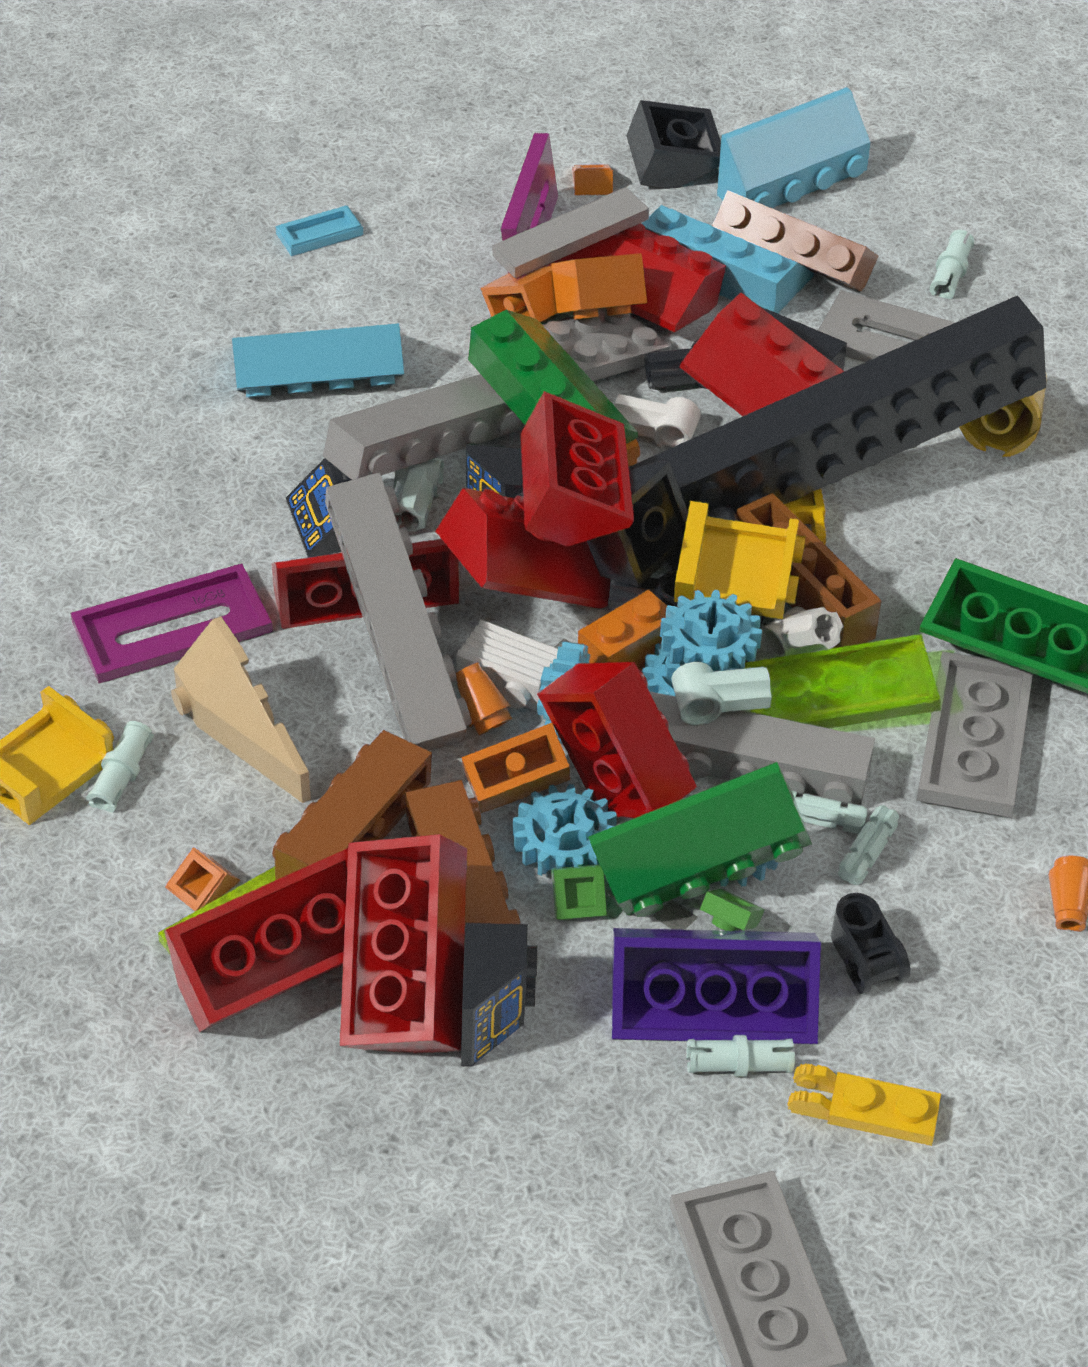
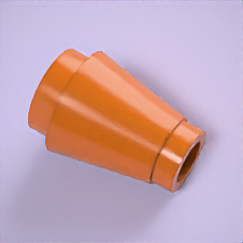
(484, 700)
(1070, 892)

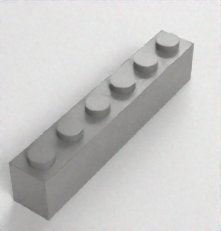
(418, 428)
(396, 614)
(739, 742)

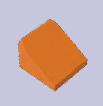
(593, 179)
(200, 880)

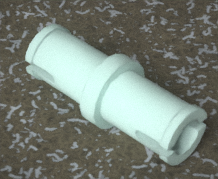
(952, 264)
(120, 766)
(740, 1055)

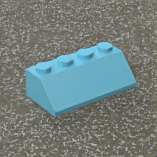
(795, 151)
(750, 269)
(316, 358)

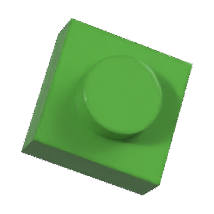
(578, 892)
(731, 911)

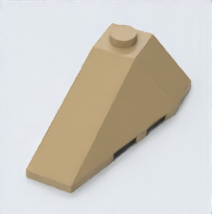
(227, 707)

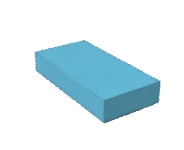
(319, 230)

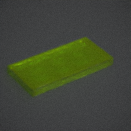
(852, 683)

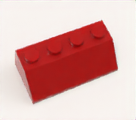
(678, 281)
(754, 358)
(574, 473)
(502, 556)
(322, 592)
(261, 942)
(404, 945)

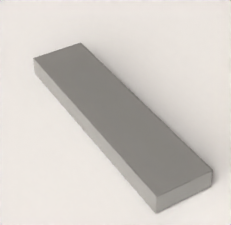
(570, 232)

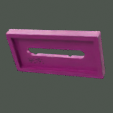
(534, 191)
(105, 622)

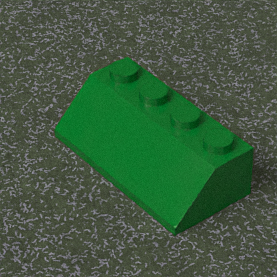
(526, 360)
(1011, 623)
(701, 841)

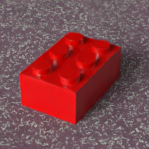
(617, 737)

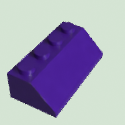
(715, 985)

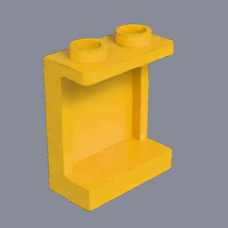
(740, 561)
(50, 756)

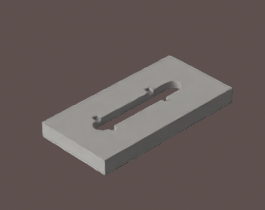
(867, 345)

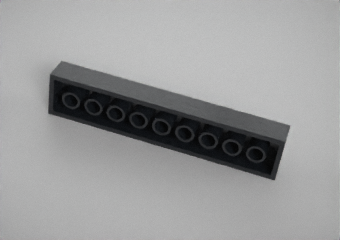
(866, 412)

